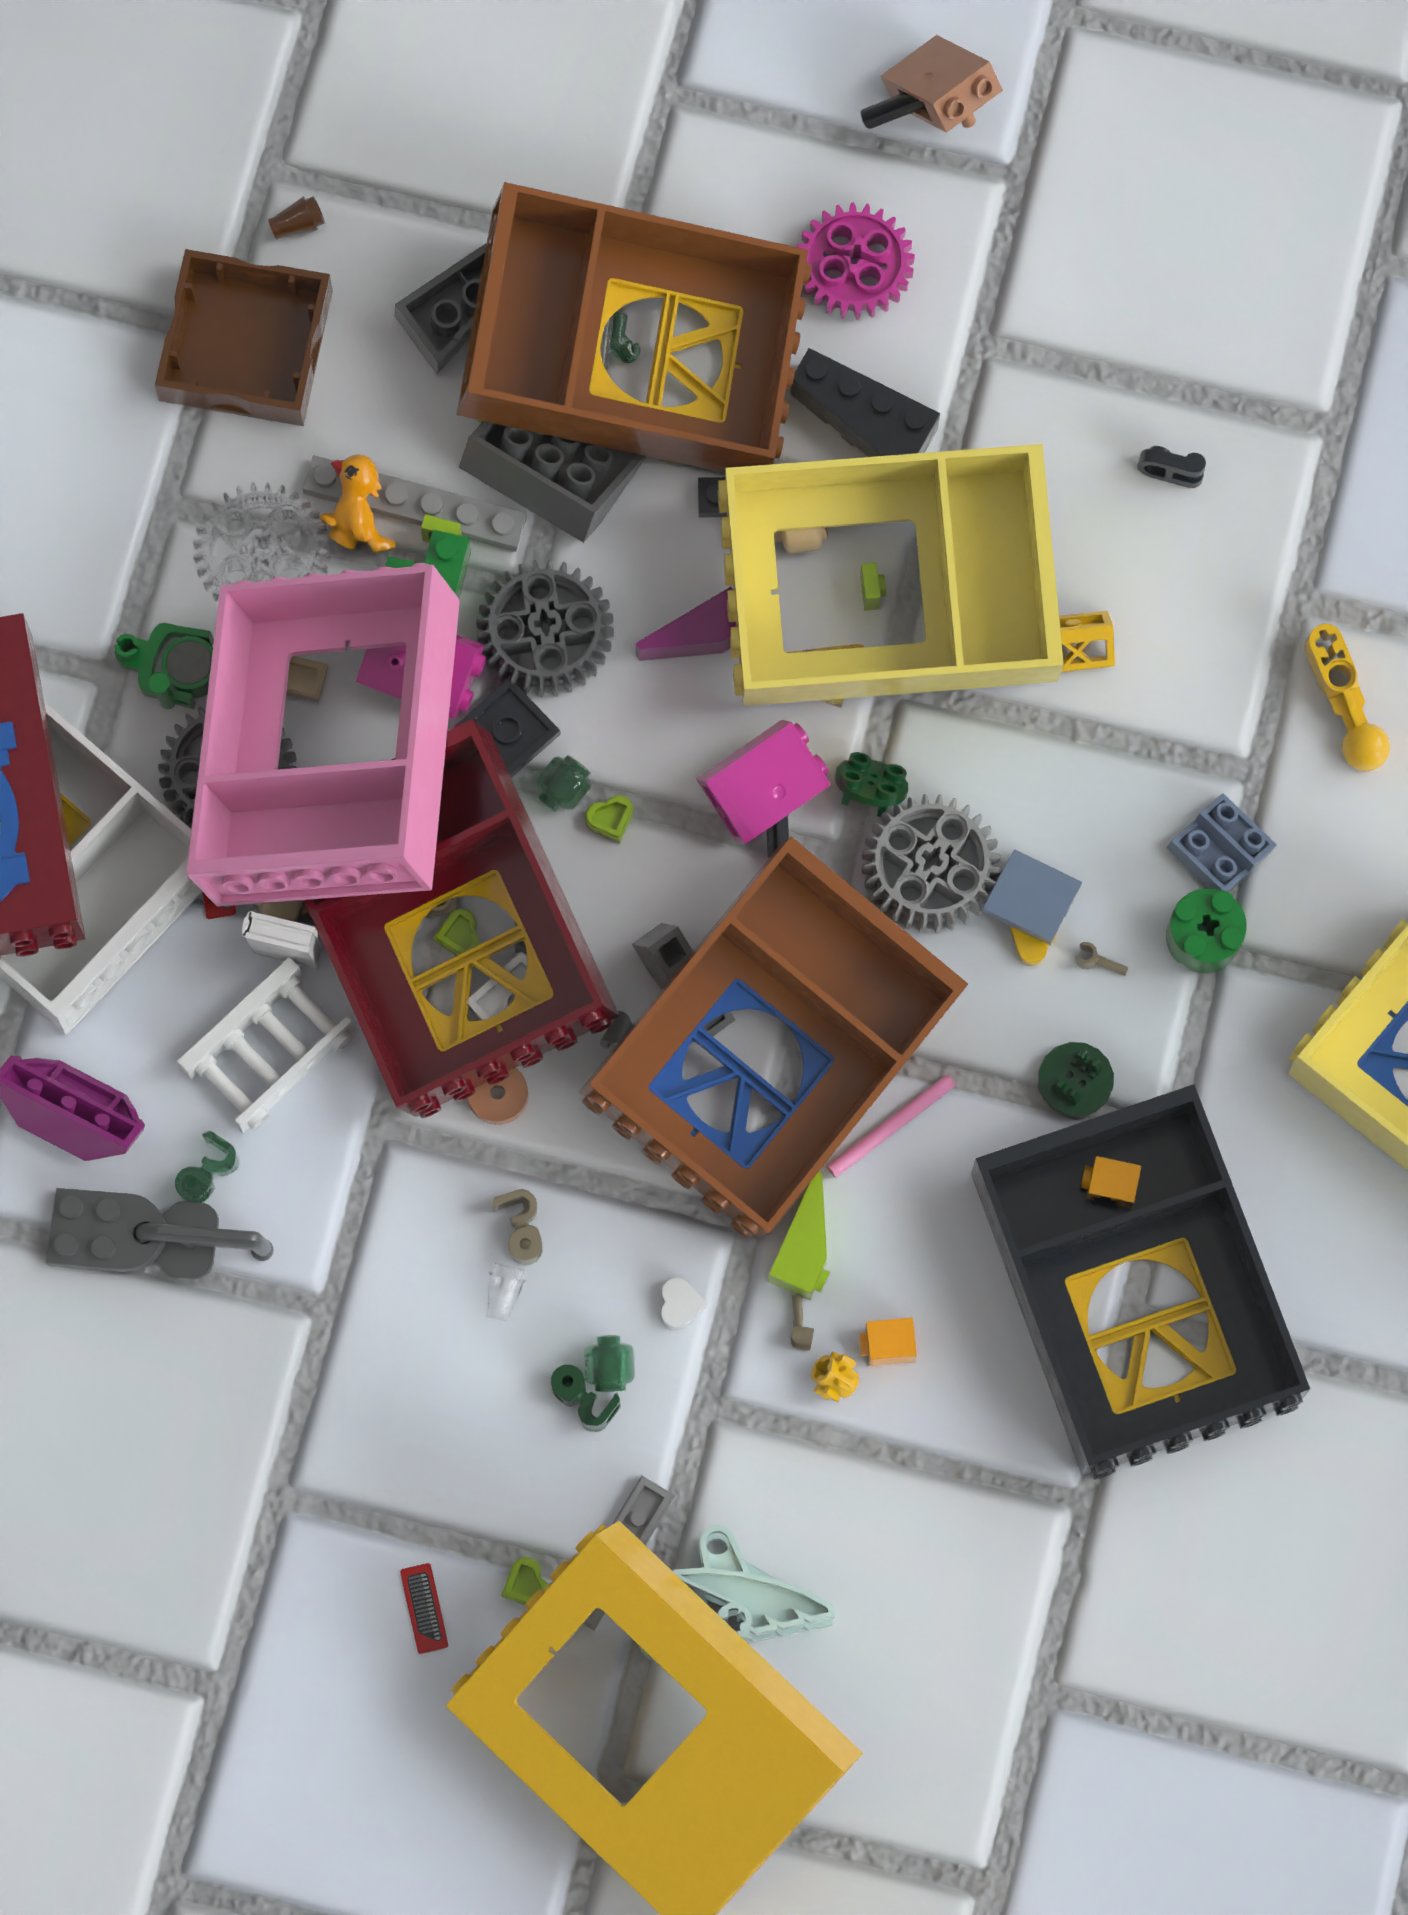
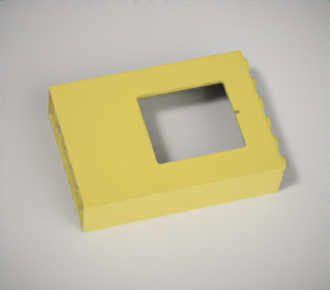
(979, 559)

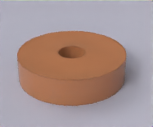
(506, 1108)

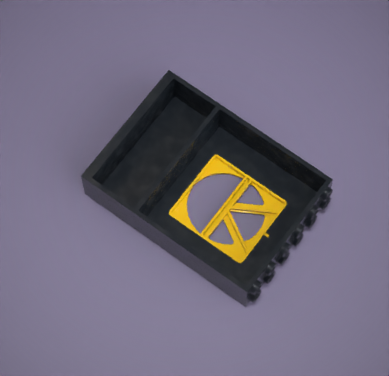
(1181, 1216)

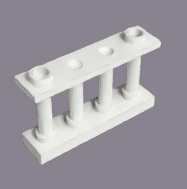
(257, 1009)

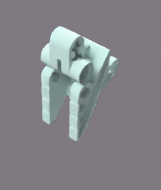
(750, 1594)

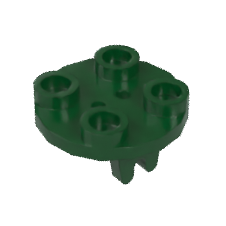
(871, 782)
(1065, 1093)

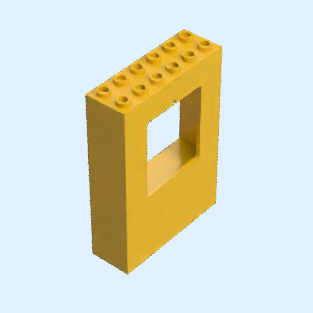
(724, 1791)

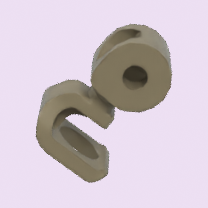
(525, 1241)

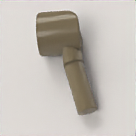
(1098, 960)
(801, 1335)

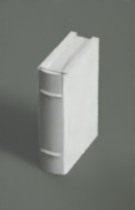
(282, 939)

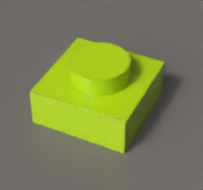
(872, 586)

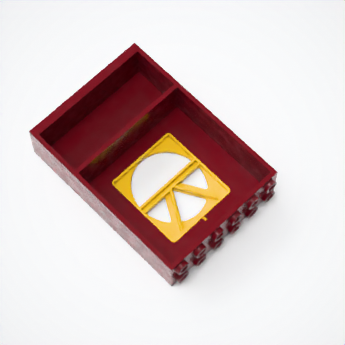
(488, 853)

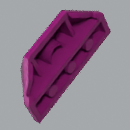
(68, 1108)

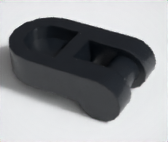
(1171, 467)

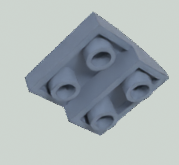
(1221, 845)
(1032, 897)

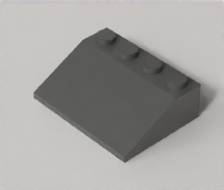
(550, 475)

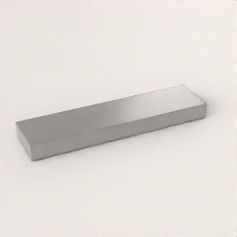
(641, 1516)

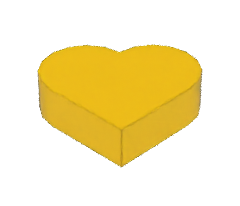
(1029, 949)

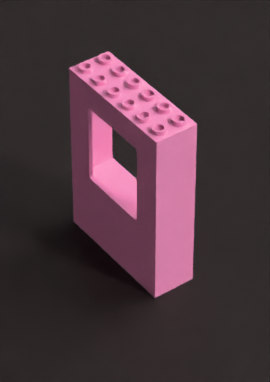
(331, 826)

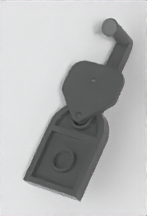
(103, 1228)

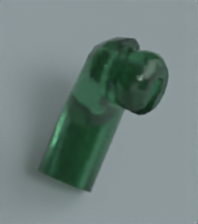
(621, 345)

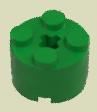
(1218, 913)

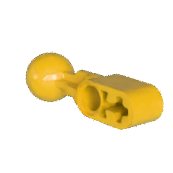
(1364, 744)

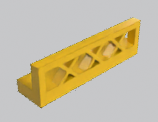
(1082, 630)

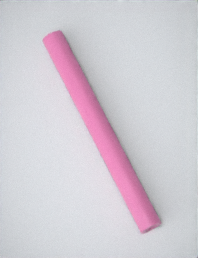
(891, 1125)

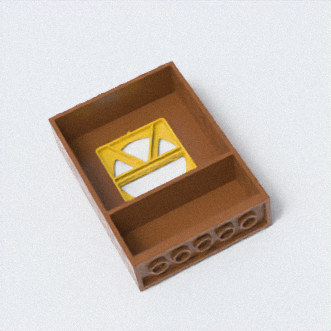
(558, 276)

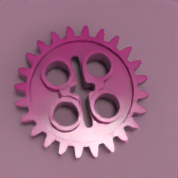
(862, 231)

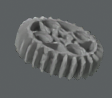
(899, 827)

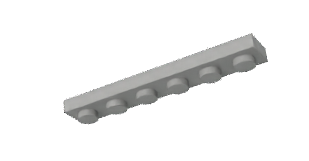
(411, 502)

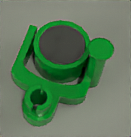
(184, 663)

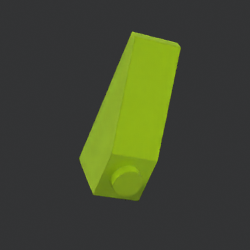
(803, 1252)

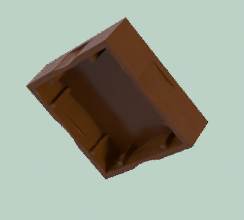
(244, 338)

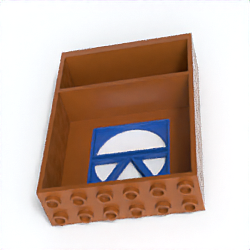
(835, 976)

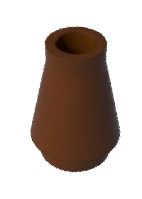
(297, 218)

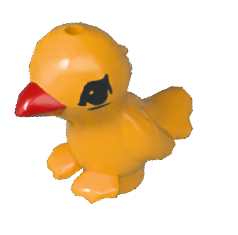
(352, 515)

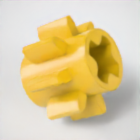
(835, 1376)

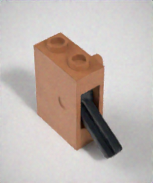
(936, 85)

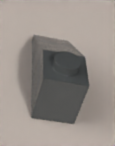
(662, 954)

